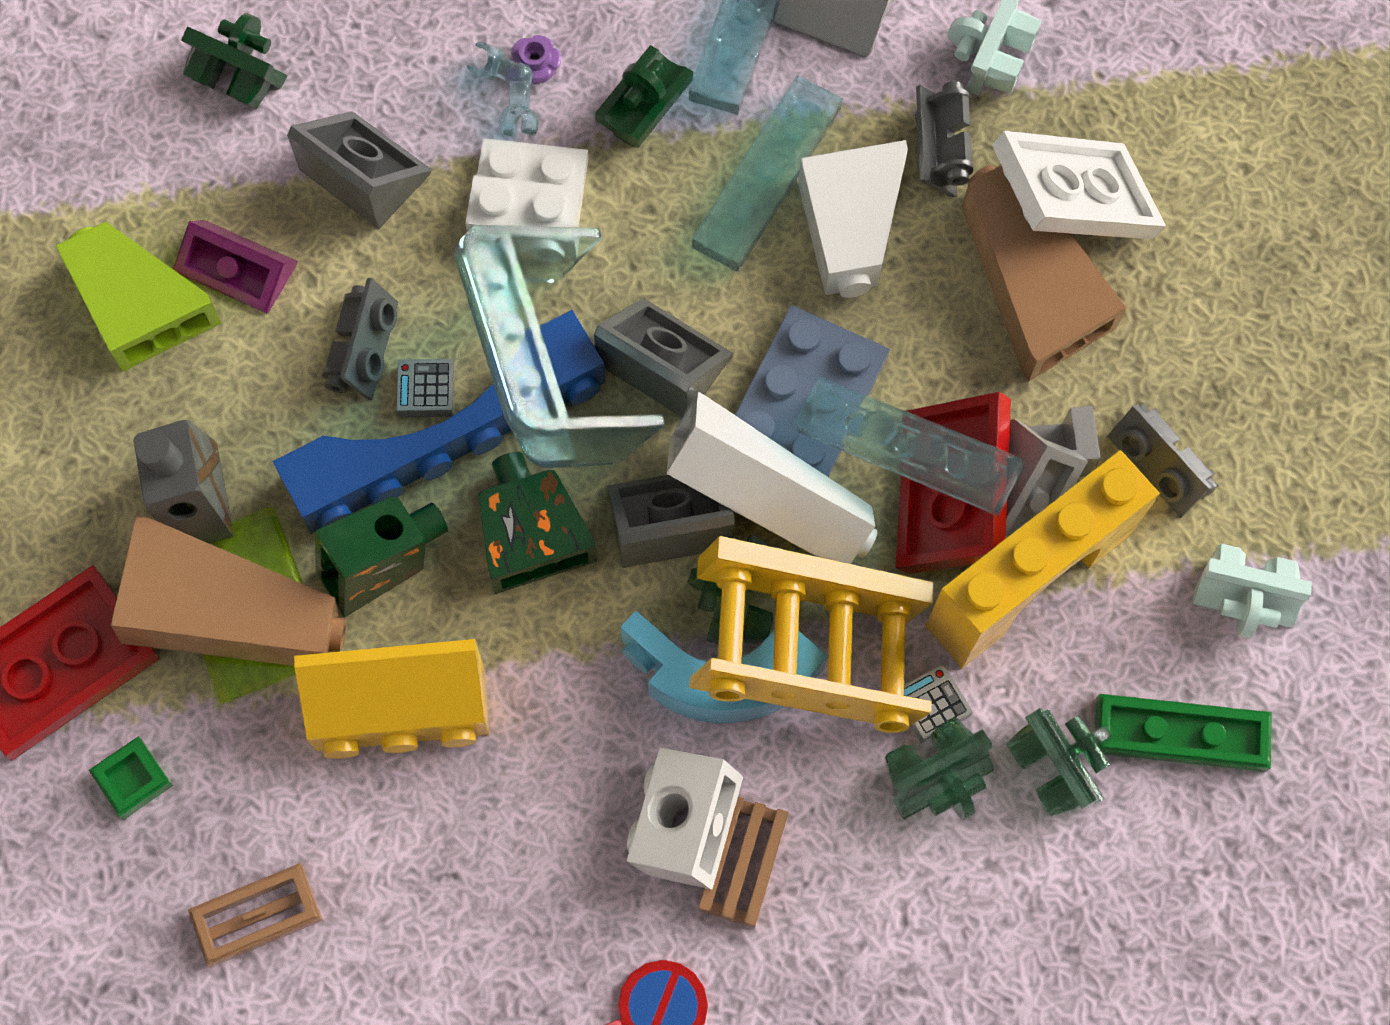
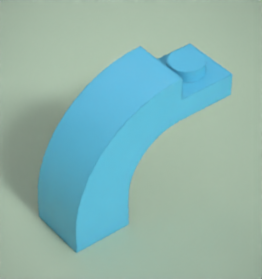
(670, 685)

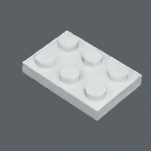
(1077, 186)

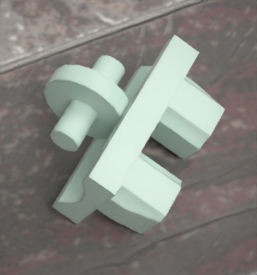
(990, 65)
(1252, 594)

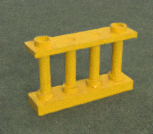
(842, 591)

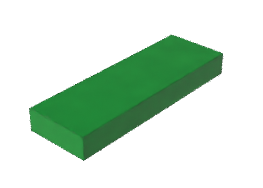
(1185, 732)

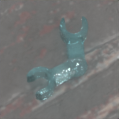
(520, 78)

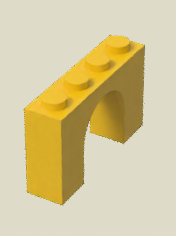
(1077, 526)

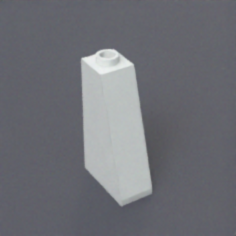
(768, 484)

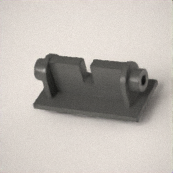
(944, 157)
(368, 318)
(1150, 447)

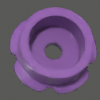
(542, 46)

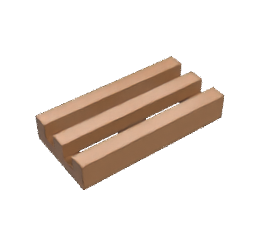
(728, 911)
(206, 936)

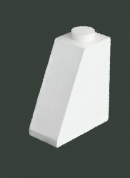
(850, 212)

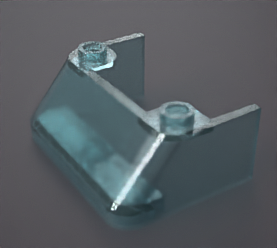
(493, 271)

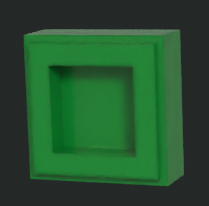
(130, 778)

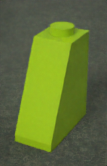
(133, 295)

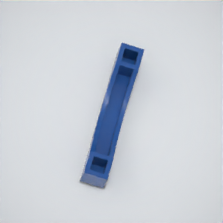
(343, 475)

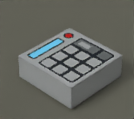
(425, 388)
(945, 700)

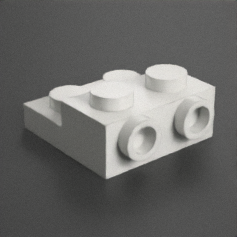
(527, 185)

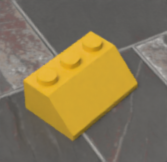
(393, 697)

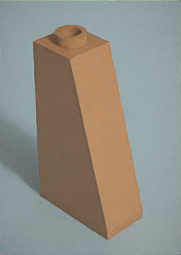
(1040, 279)
(217, 604)

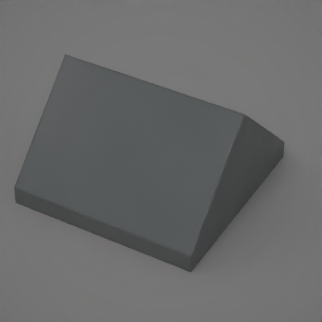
(357, 164)
(659, 355)
(665, 520)

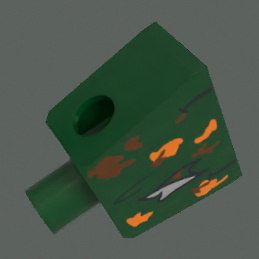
(530, 526)
(374, 550)

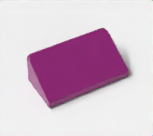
(233, 265)

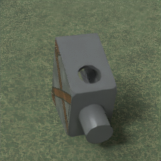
(182, 467)

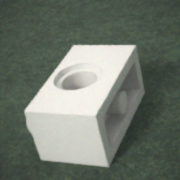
(693, 849)

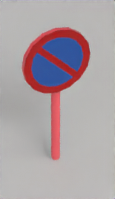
(662, 995)

